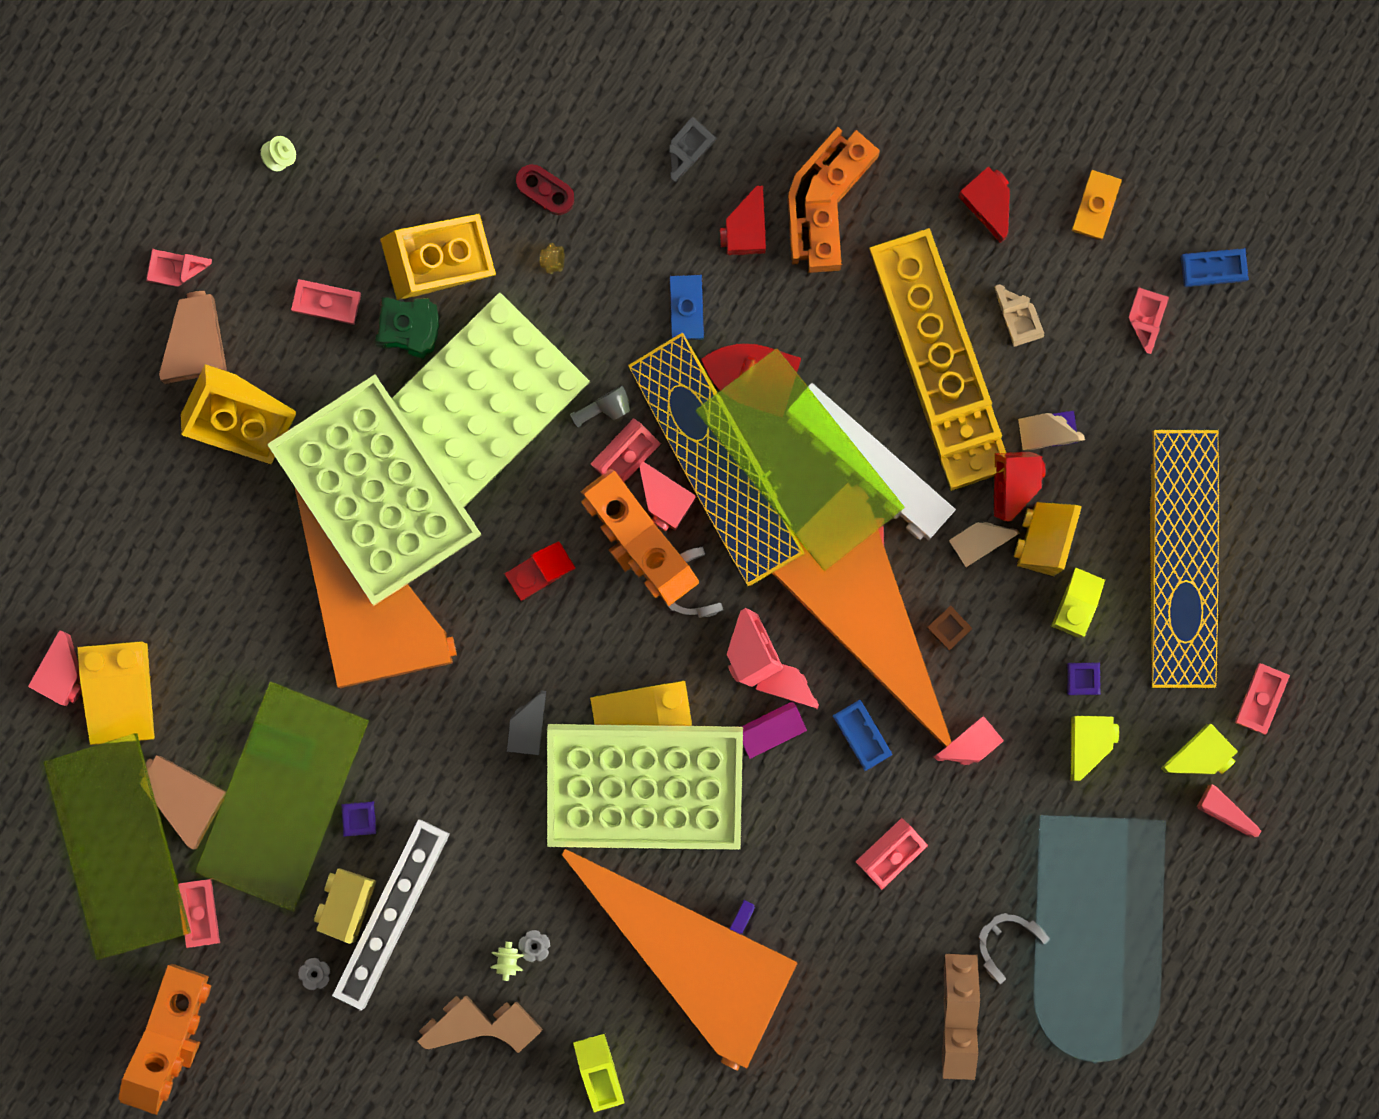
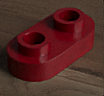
(544, 191)

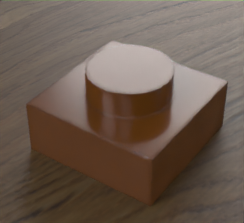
(949, 628)

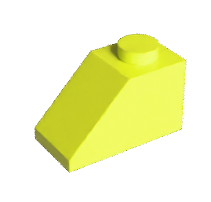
(1078, 603)
(1090, 742)
(1203, 754)
(598, 1073)

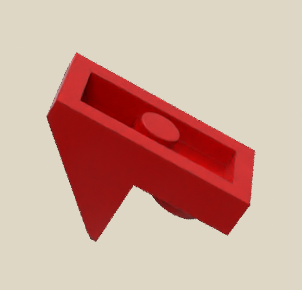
(539, 570)

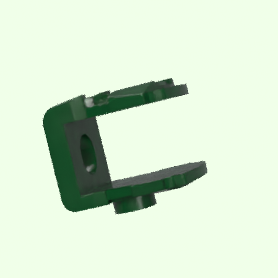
(408, 326)

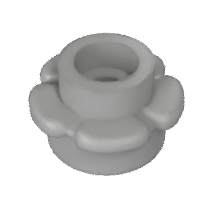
(542, 942)
(322, 974)

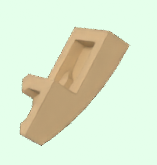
(1019, 316)
(1046, 431)
(980, 540)

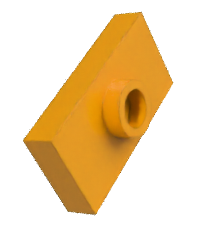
(1096, 205)

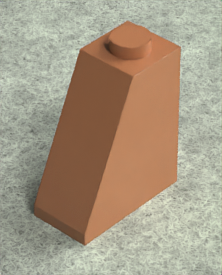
(193, 339)
(184, 799)

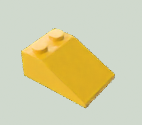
(437, 256)
(234, 415)
(1047, 537)
(116, 691)
(644, 706)

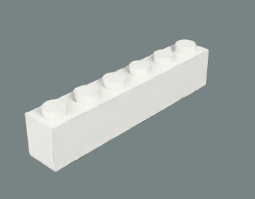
(923, 506)
(391, 914)

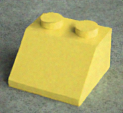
(345, 905)

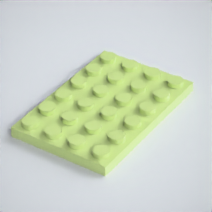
(487, 396)
(374, 489)
(644, 786)

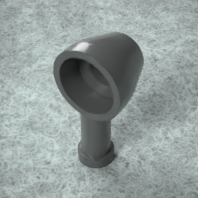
(613, 405)

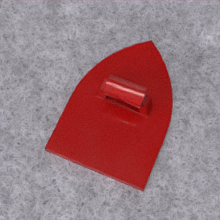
(734, 360)

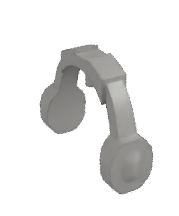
(703, 611)
(991, 968)

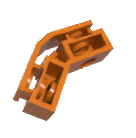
(822, 198)
(639, 539)
(165, 1041)

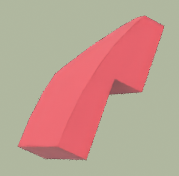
(173, 268)
(1147, 315)
(789, 685)
(972, 744)

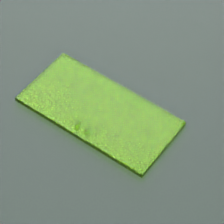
(800, 459)
(282, 796)
(117, 846)

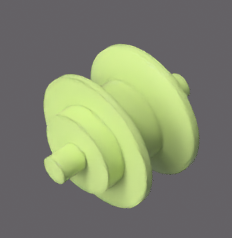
(278, 153)
(507, 961)

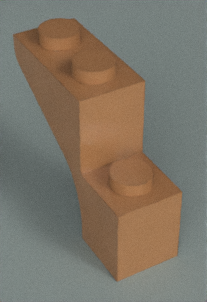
(960, 1017)
(467, 1021)

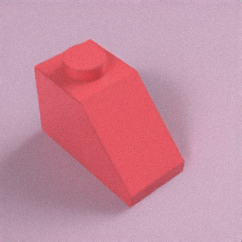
(664, 498)
(751, 651)
(59, 672)

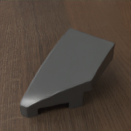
(689, 146)
(526, 726)

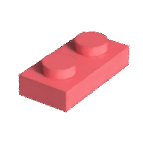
(326, 302)
(1262, 699)
(200, 912)

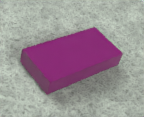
(772, 729)

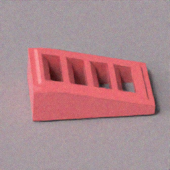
(1222, 808)

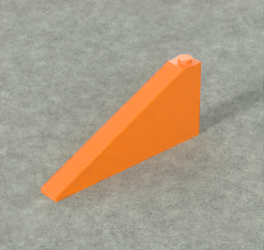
(867, 615)
(368, 639)
(711, 971)

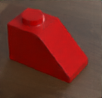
(989, 201)
(746, 226)
(1017, 482)

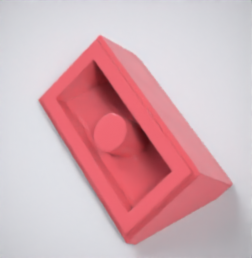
(627, 451)
(891, 853)

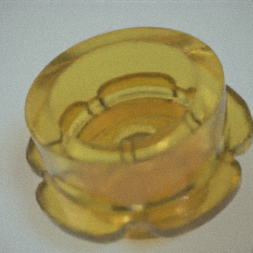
(552, 258)

